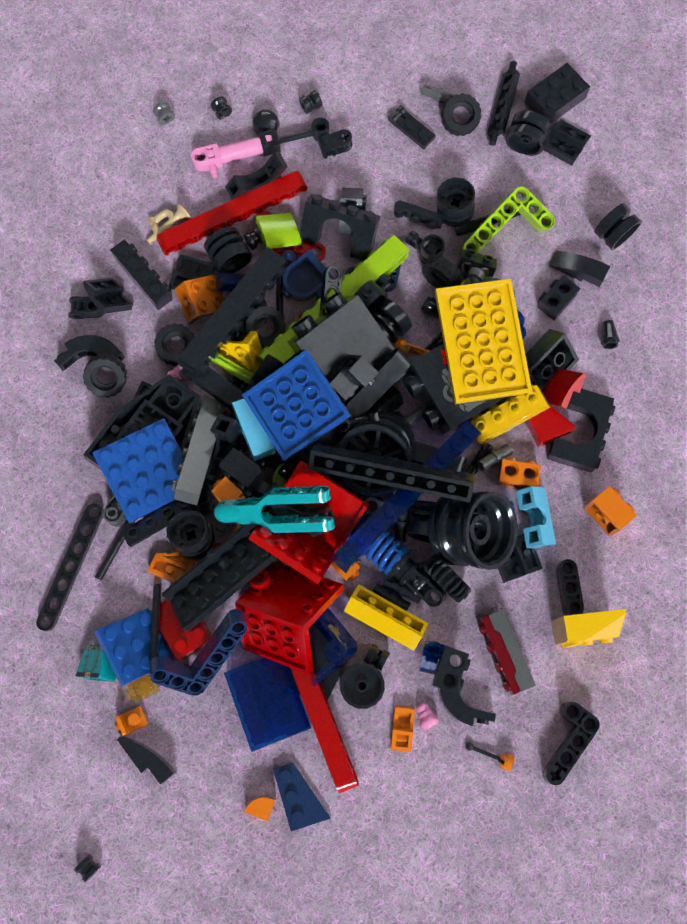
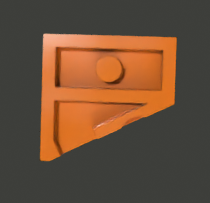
(170, 566)

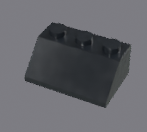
(548, 357)

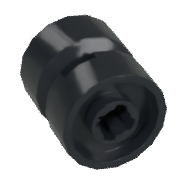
(431, 245)

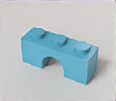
(535, 503)

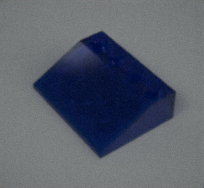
(267, 702)

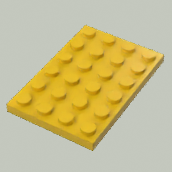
(483, 341)

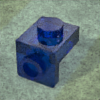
(430, 656)

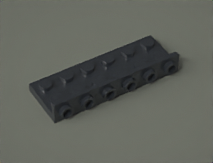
(217, 577)

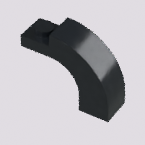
(269, 172)
(86, 346)
(228, 436)
(459, 710)

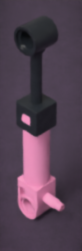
(265, 144)

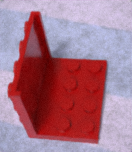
(299, 549)
(283, 614)

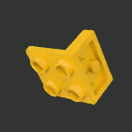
(244, 353)

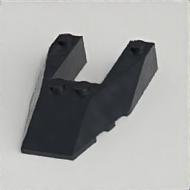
(162, 400)

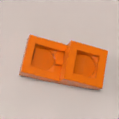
(403, 728)

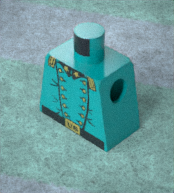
(95, 665)

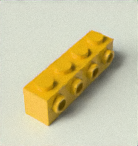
(509, 414)
(386, 617)

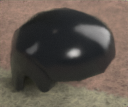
(265, 120)

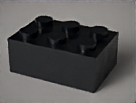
(557, 93)

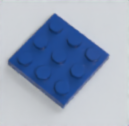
(128, 646)

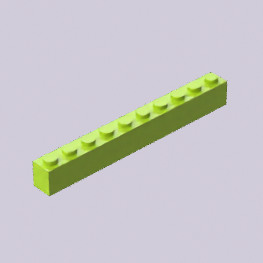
(383, 260)

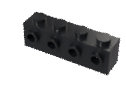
(140, 273)

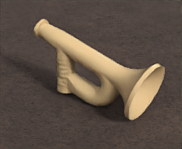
(181, 214)

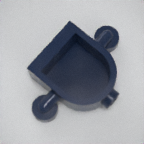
(303, 276)

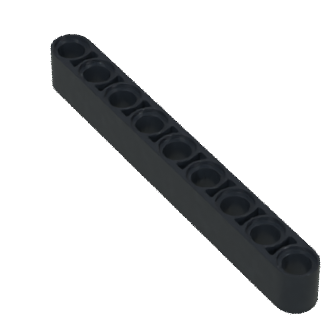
(389, 371)

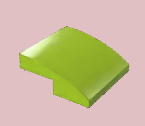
(278, 230)

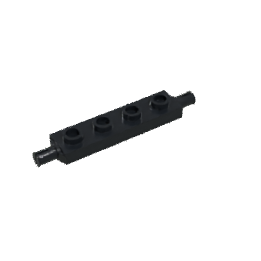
(503, 103)

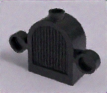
(373, 292)

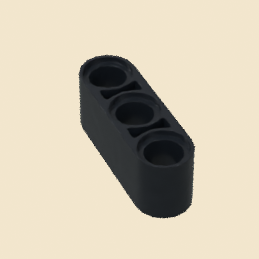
(572, 579)

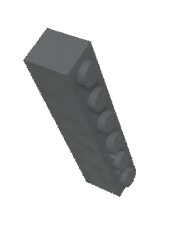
(198, 453)

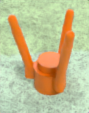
(408, 347)

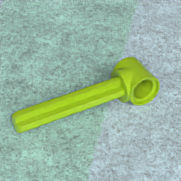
(233, 368)

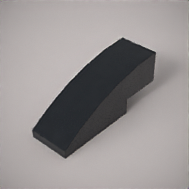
(580, 267)
(147, 758)

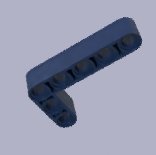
(196, 678)

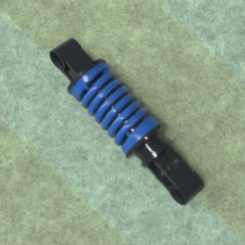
(399, 564)

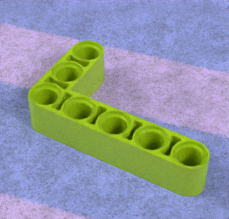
(502, 217)

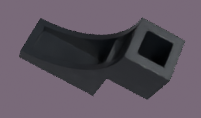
(301, 510)

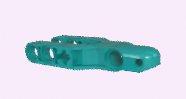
(250, 510)

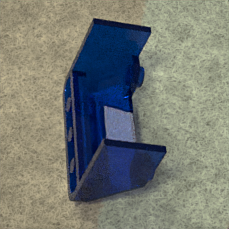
(340, 646)

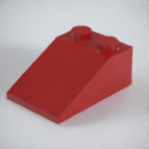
(181, 642)

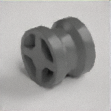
(163, 112)

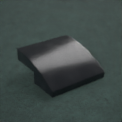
(566, 142)
(190, 268)
(107, 295)
(521, 562)

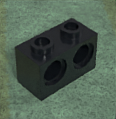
(477, 260)
(560, 299)
(444, 667)

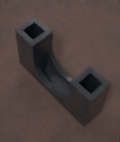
(362, 223)
(585, 456)

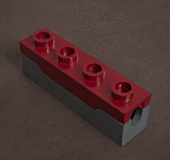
(506, 652)

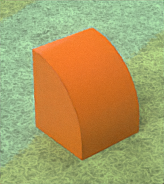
(261, 807)

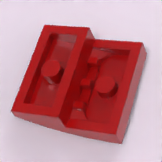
(561, 386)

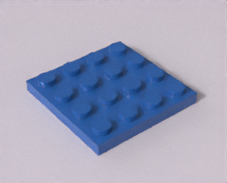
(296, 405)
(142, 469)

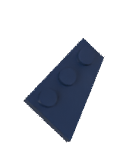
(298, 799)

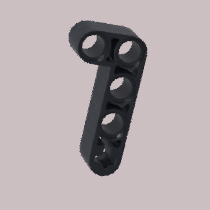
(579, 729)

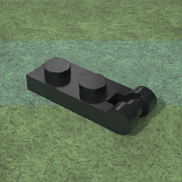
(411, 127)
(418, 214)

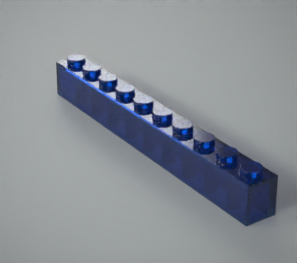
(401, 501)

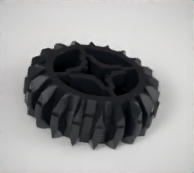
(447, 578)

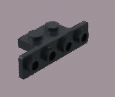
(154, 522)

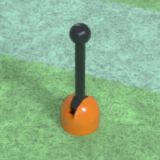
(505, 760)

